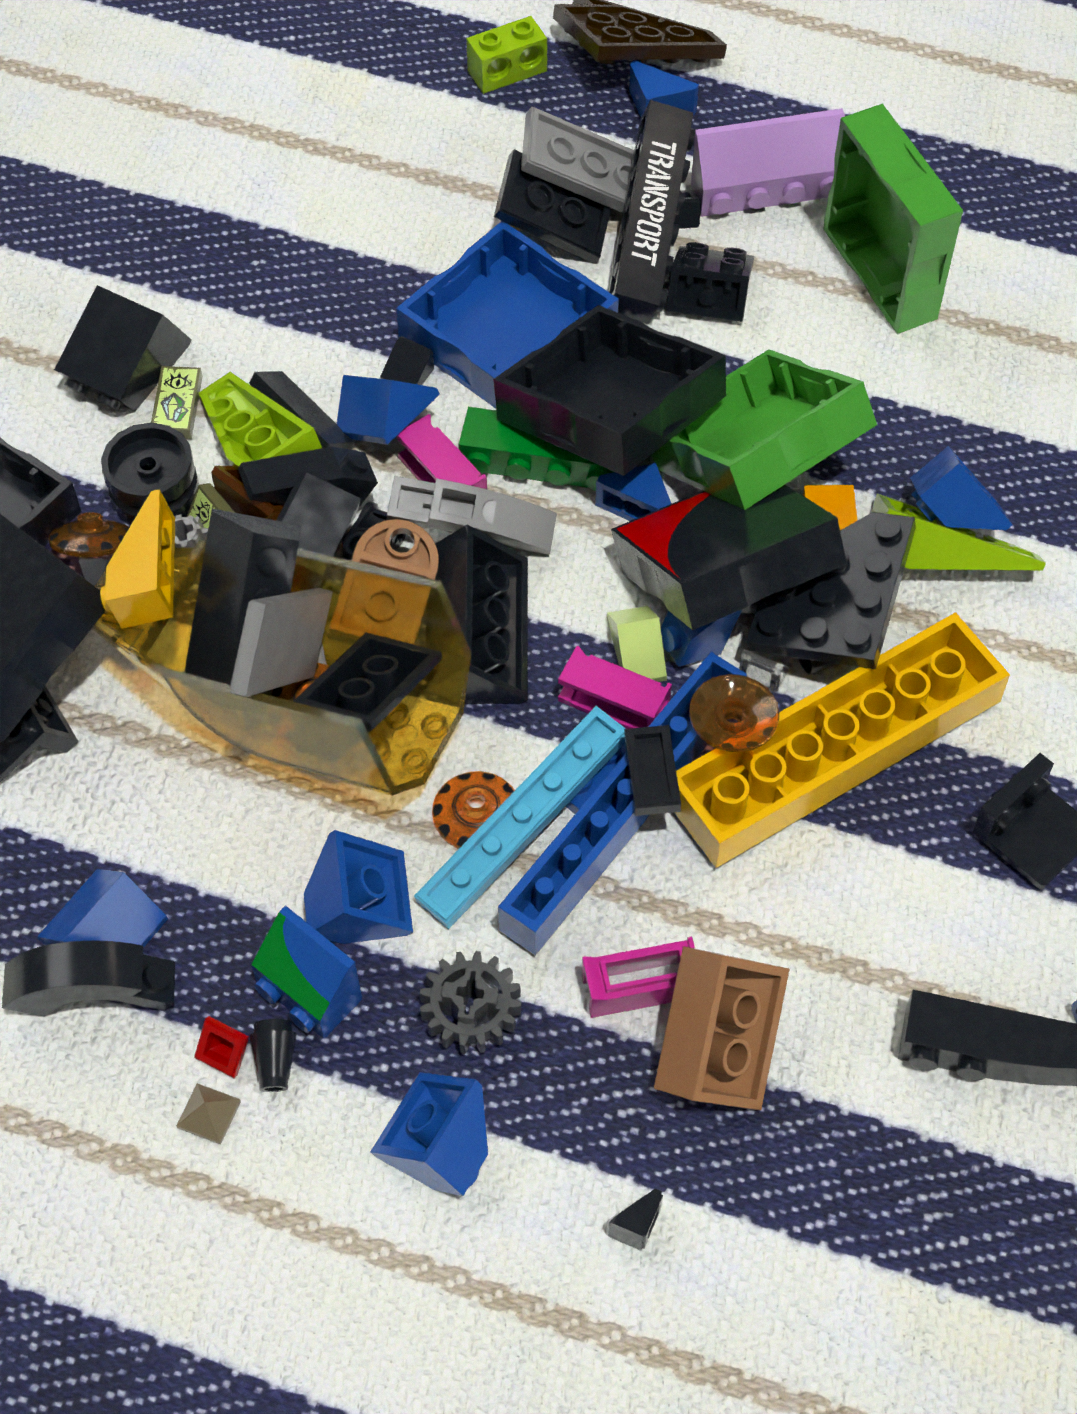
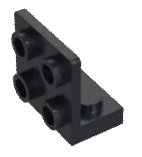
(710, 282)
(40, 726)
(1030, 824)

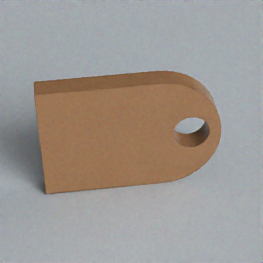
(375, 549)

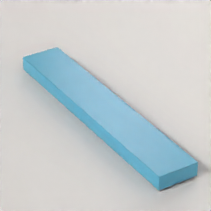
(521, 817)

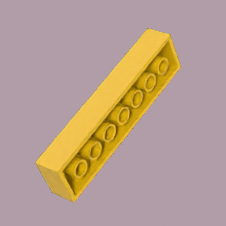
(839, 738)

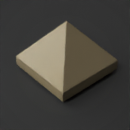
(208, 1113)

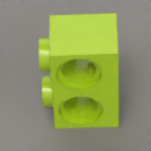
(507, 54)

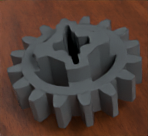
(487, 1006)

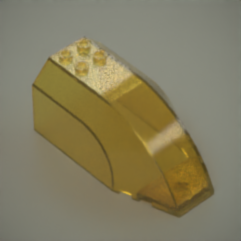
(306, 738)

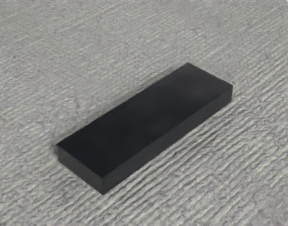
(287, 394)

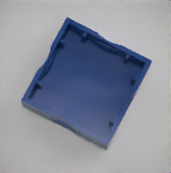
(496, 308)

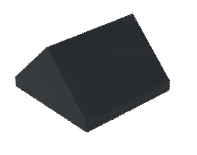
(322, 511)

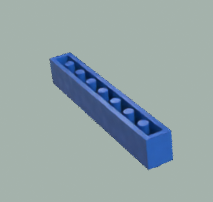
(597, 830)

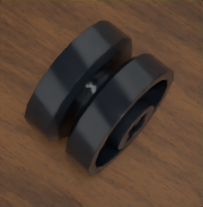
(149, 460)

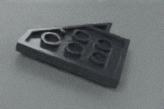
(846, 610)

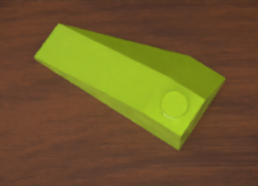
(252, 423)
(956, 548)

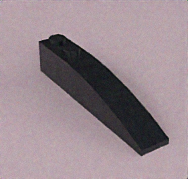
(987, 1041)

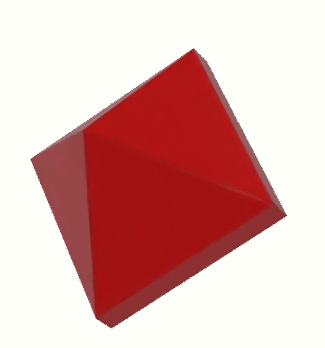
(221, 1046)

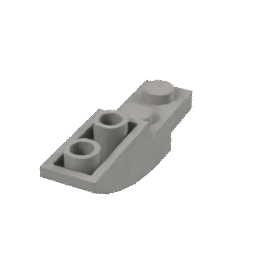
(453, 505)

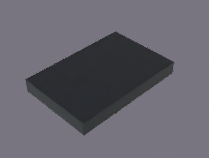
(551, 212)

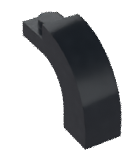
(86, 970)

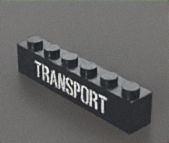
(650, 211)

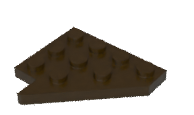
(629, 34)

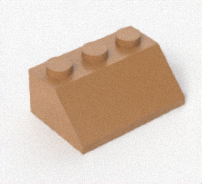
(721, 1029)

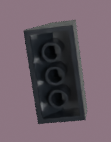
(241, 563)
(491, 605)

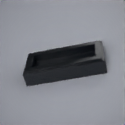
(652, 770)

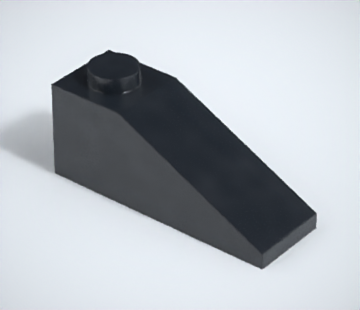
(274, 477)

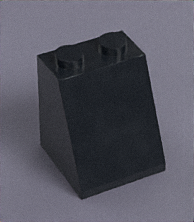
(119, 350)

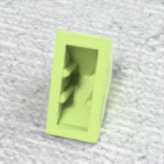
(638, 641)

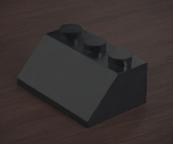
(370, 678)

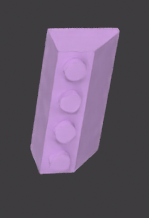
(765, 162)

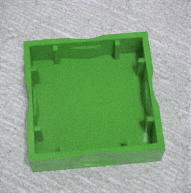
(891, 218)
(767, 429)

